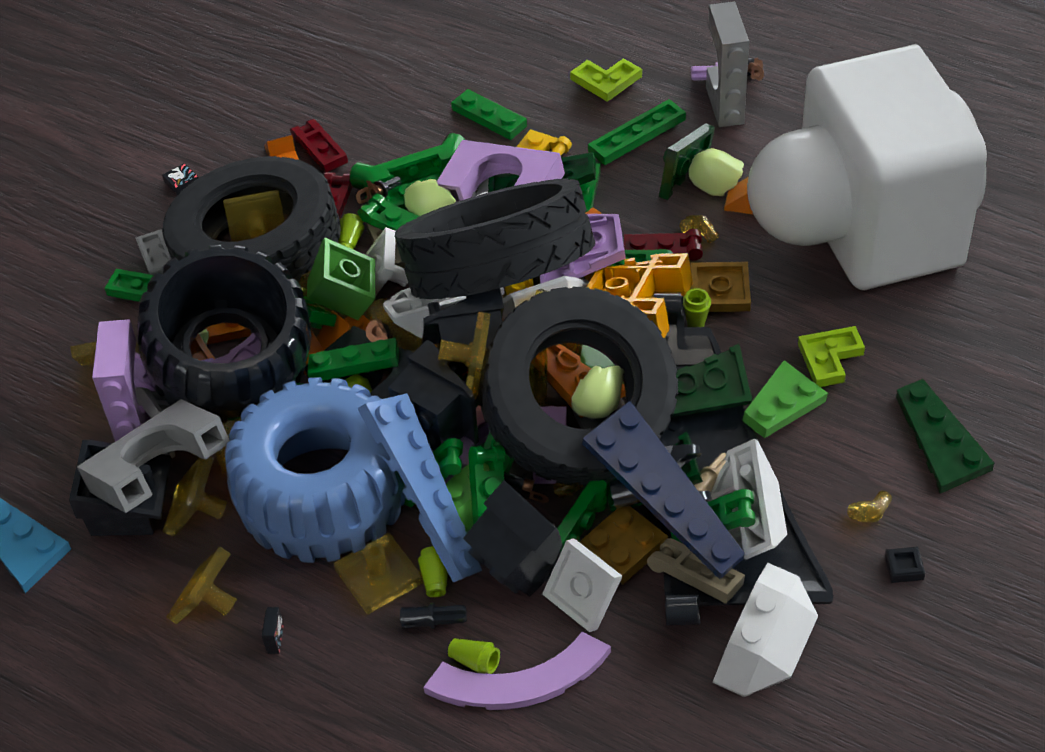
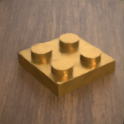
(725, 284)
(624, 541)

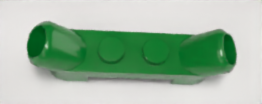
(408, 167)

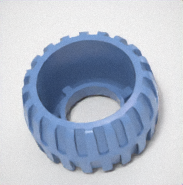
(318, 511)

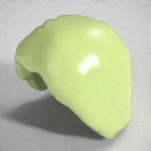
(715, 171)
(426, 197)
(598, 392)

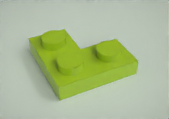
(606, 82)
(826, 349)

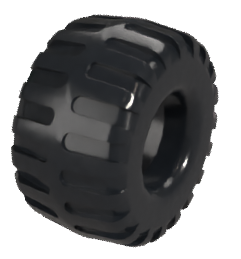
(213, 290)

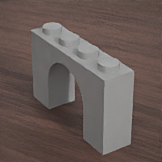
(728, 81)
(115, 470)

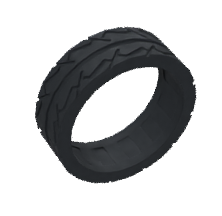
(495, 239)

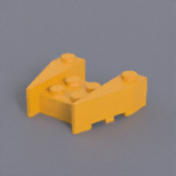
(641, 280)

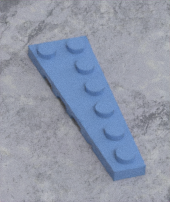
(399, 430)

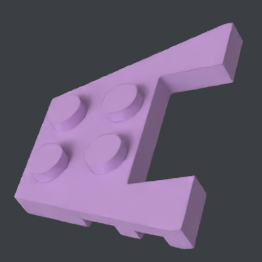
(607, 249)

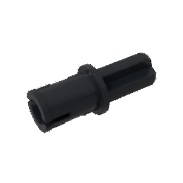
(432, 616)

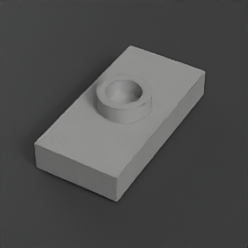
(153, 251)

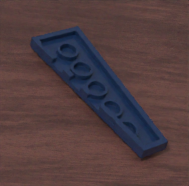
(652, 475)

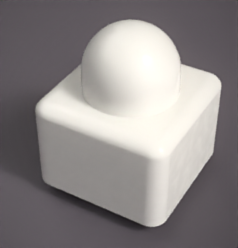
(877, 171)

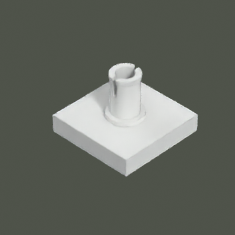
(384, 254)
(582, 585)

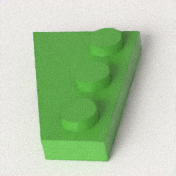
(783, 400)

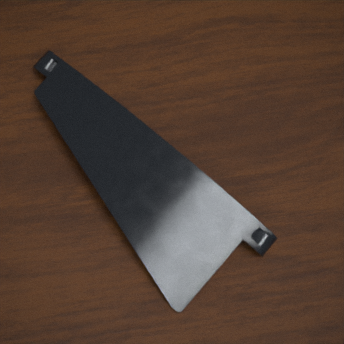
(716, 434)

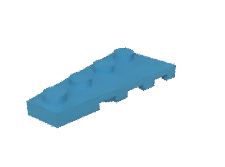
(27, 546)

